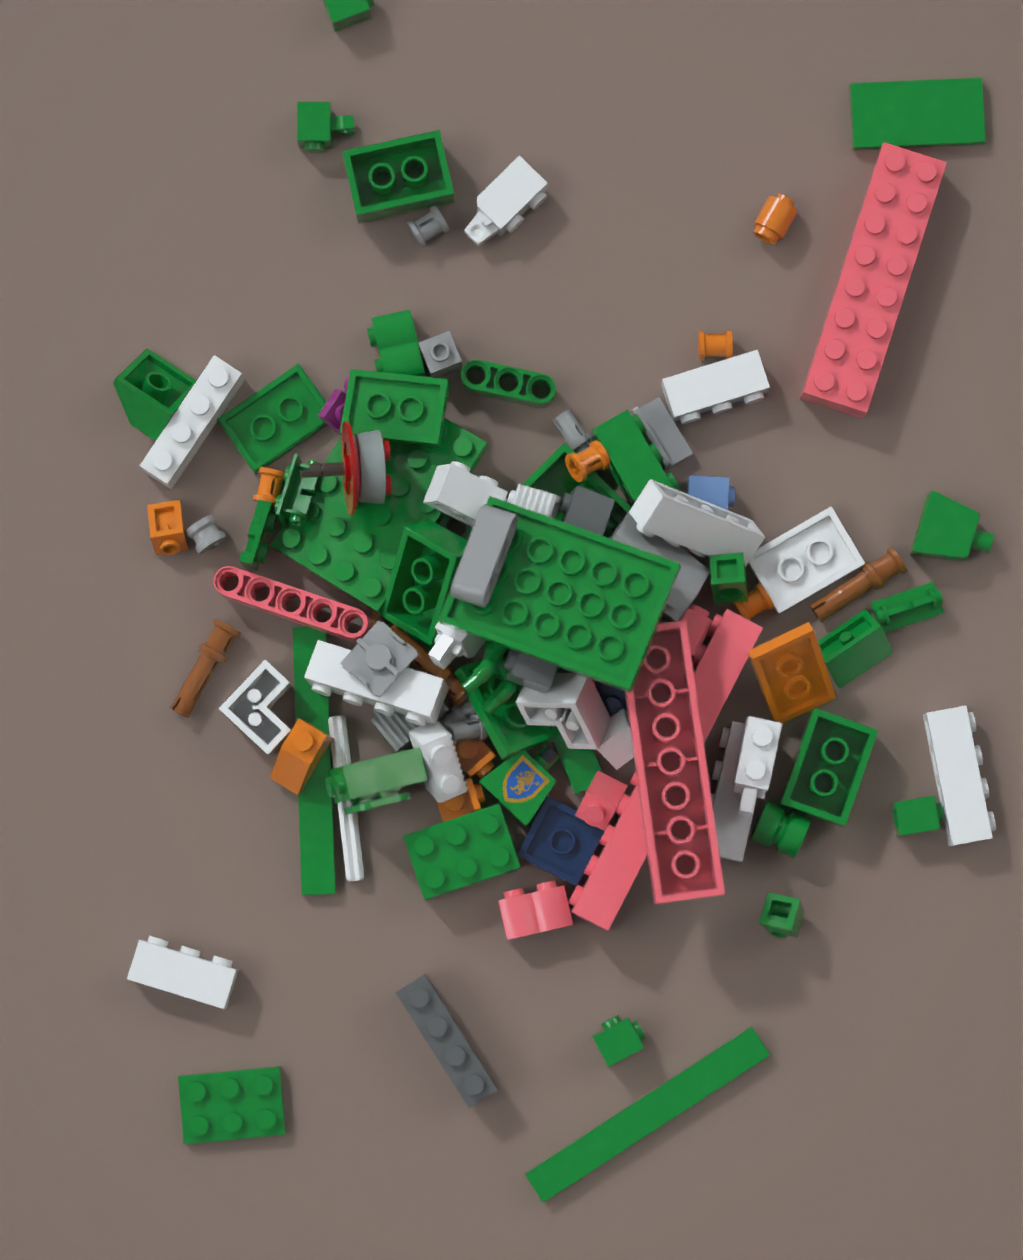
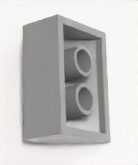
(690, 577)

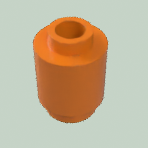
(774, 219)

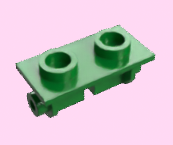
(291, 502)
(908, 607)

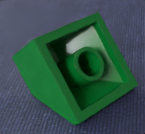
(151, 392)

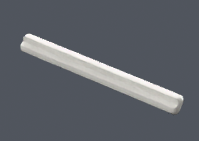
(349, 822)

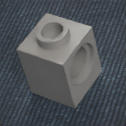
(440, 355)

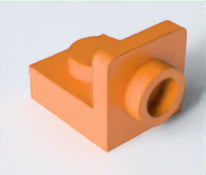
(167, 527)
(475, 757)
(463, 803)

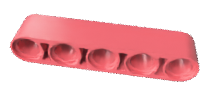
(281, 594)

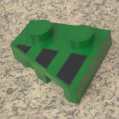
(262, 522)

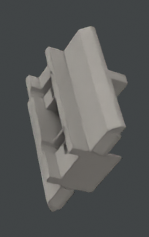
(379, 658)

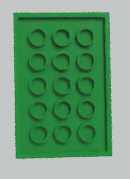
(362, 548)
(571, 599)

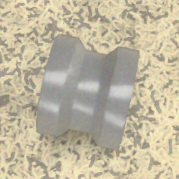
(205, 534)

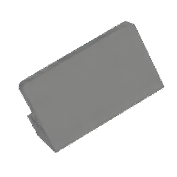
(663, 433)

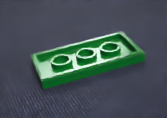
(917, 113)

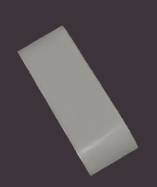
(484, 555)

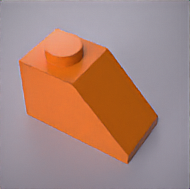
(299, 756)

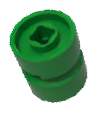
(780, 829)

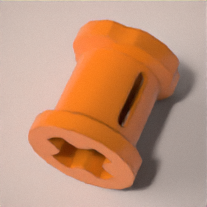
(715, 344)
(587, 461)
(270, 485)
(757, 602)

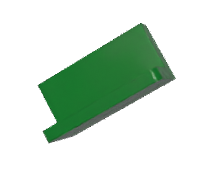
(854, 648)

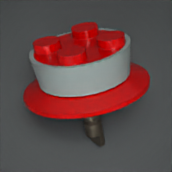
(360, 467)

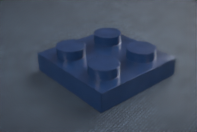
(560, 841)

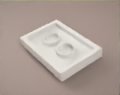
(805, 560)

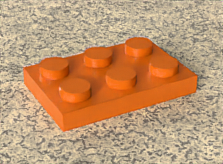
(792, 673)

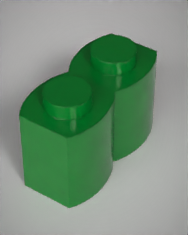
(396, 344)

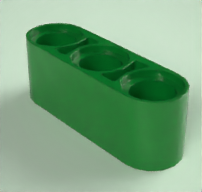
(496, 372)

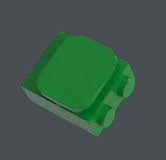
(376, 780)

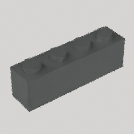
(447, 1041)

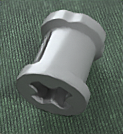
(428, 226)

